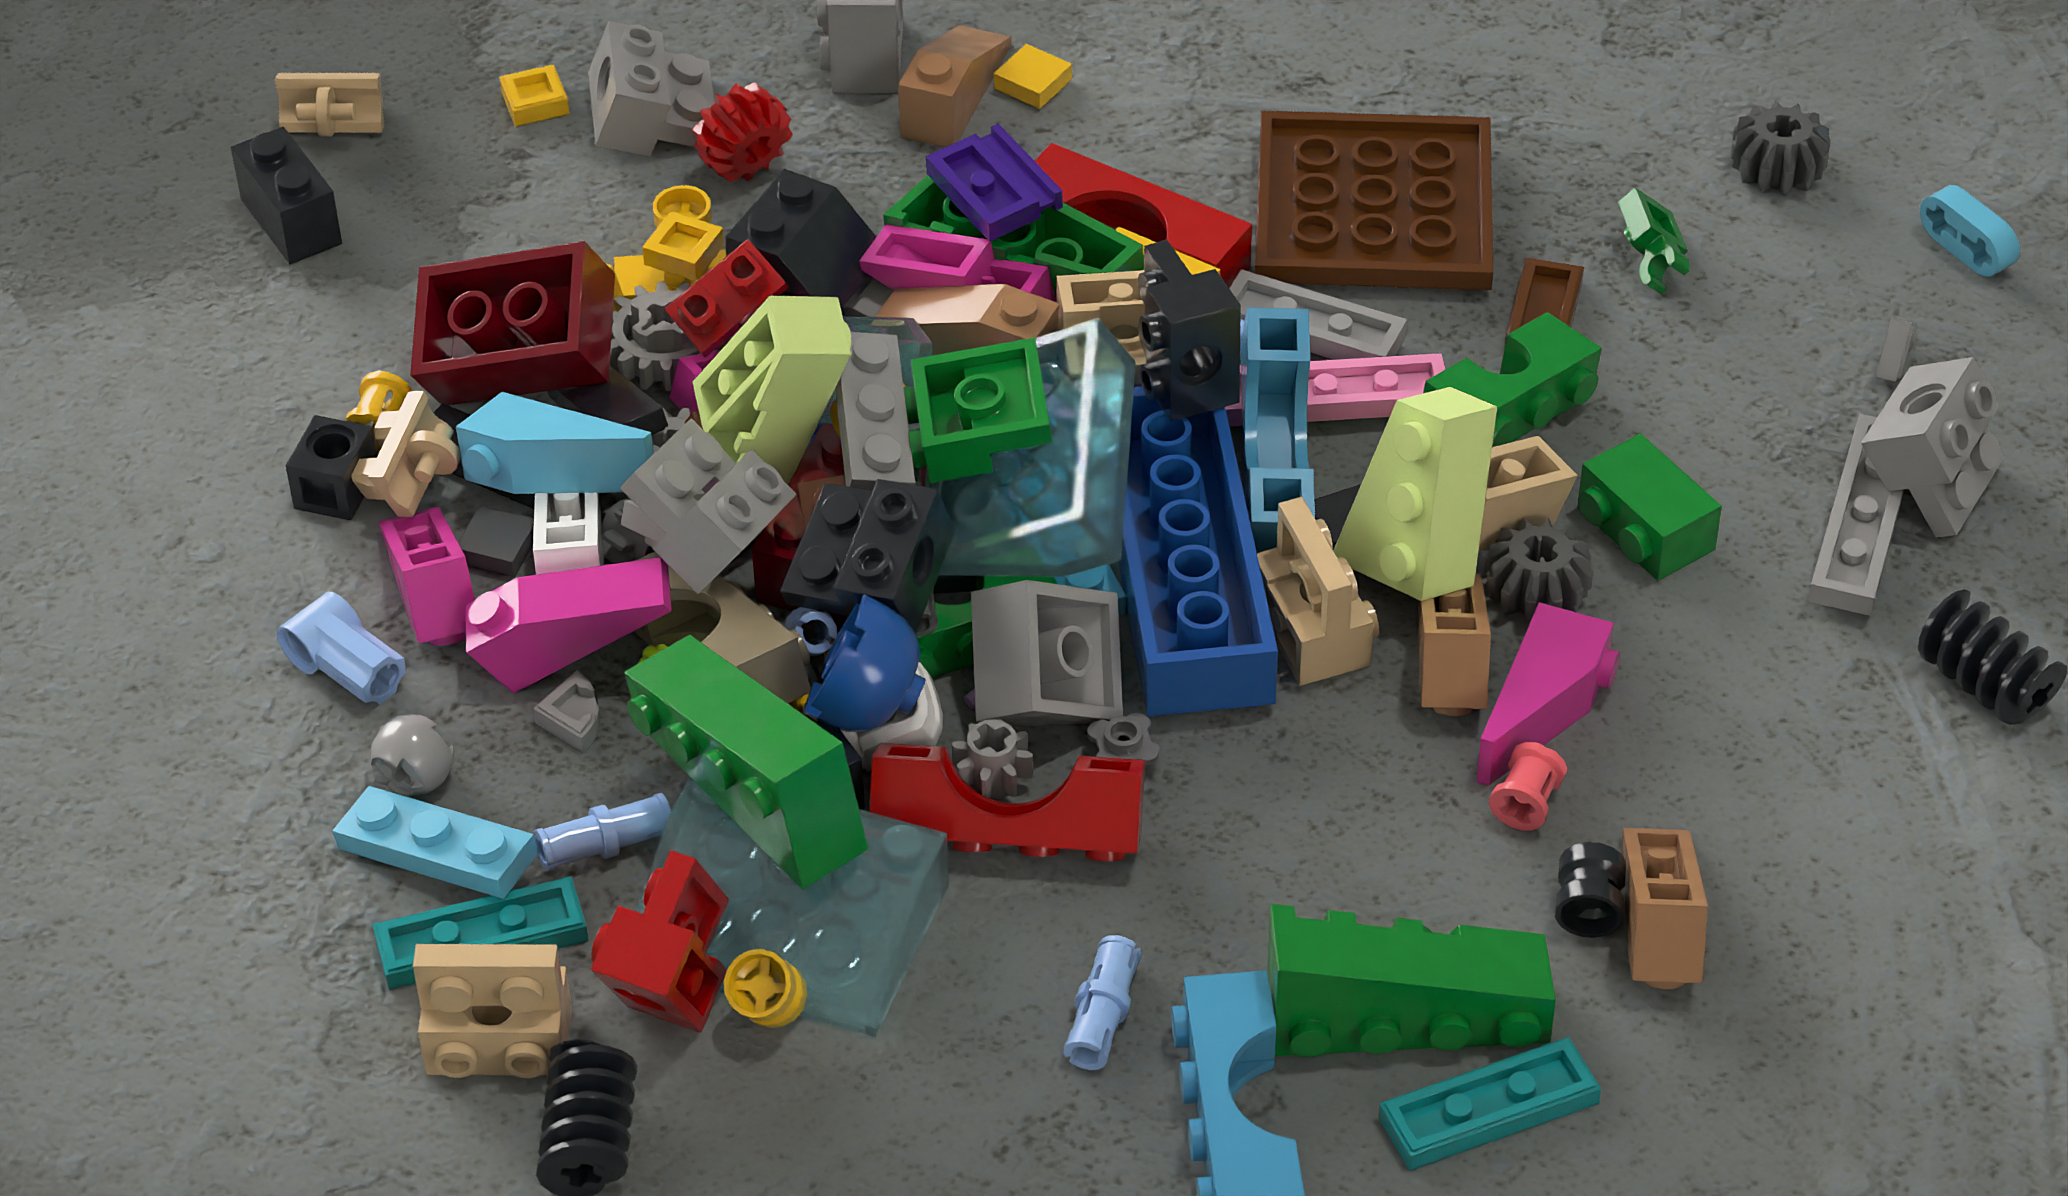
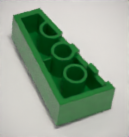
(1060, 239)
(752, 756)
(1404, 986)

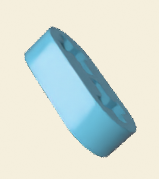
(1969, 230)

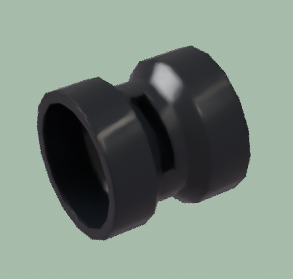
(1590, 890)

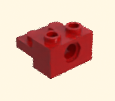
(660, 956)

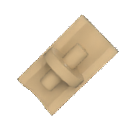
(330, 102)
(412, 450)

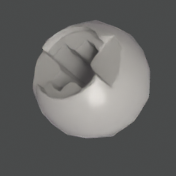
(412, 755)

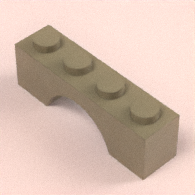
(734, 630)

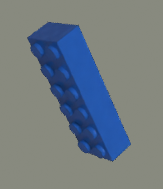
(1192, 568)

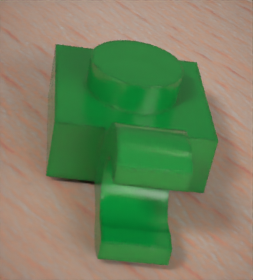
(1654, 234)

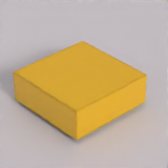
(1032, 76)
(534, 95)

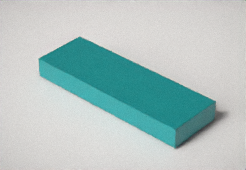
(526, 916)
(1489, 1103)

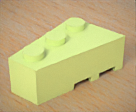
(775, 380)
(1423, 496)

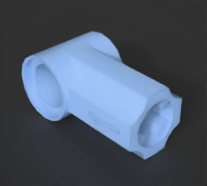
(332, 639)

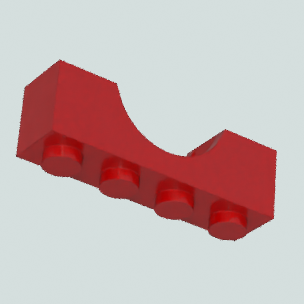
(1150, 211)
(1090, 811)

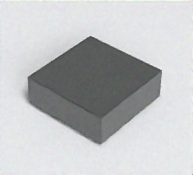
(497, 540)

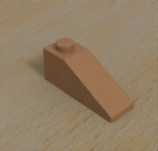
(948, 83)
(973, 314)
(1454, 651)
(1664, 907)

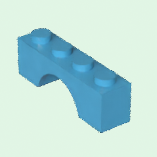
(1274, 416)
(1229, 1041)

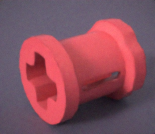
(1531, 779)

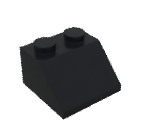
(808, 238)

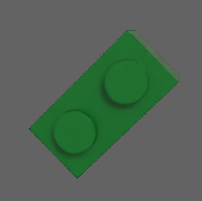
(1648, 507)

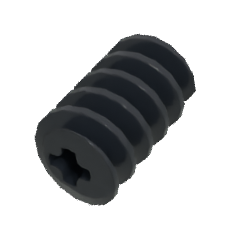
(1988, 662)
(585, 1118)

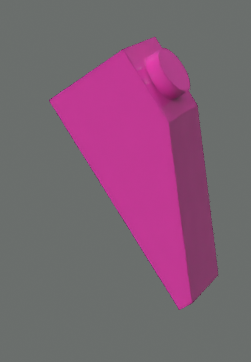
(429, 575)
(562, 616)
(1549, 684)

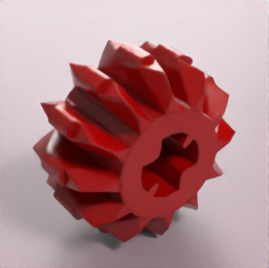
(742, 132)

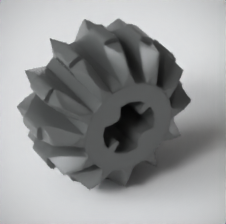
(1780, 148)
(1538, 567)

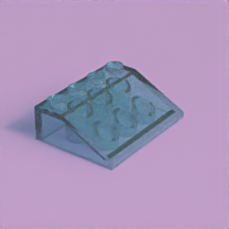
(1061, 501)
(844, 932)

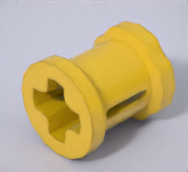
(372, 395)

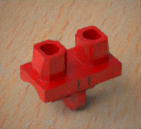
(725, 297)

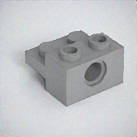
(644, 91)
(1938, 441)
(714, 530)

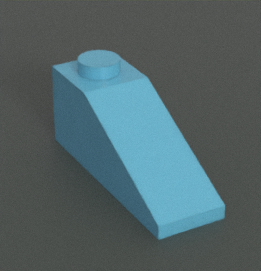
(548, 449)

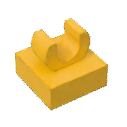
(682, 248)

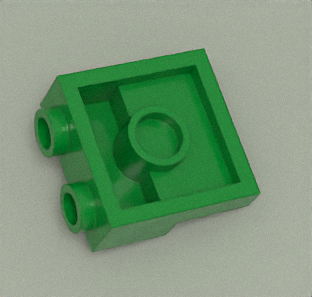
(975, 407)

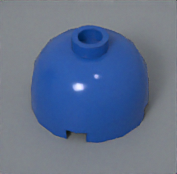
(868, 671)

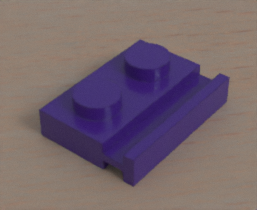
(993, 182)

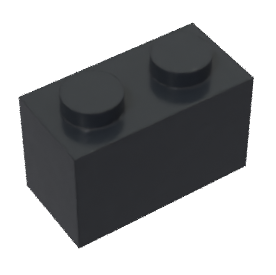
(286, 195)

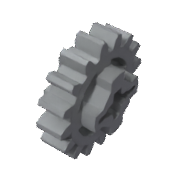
(655, 340)

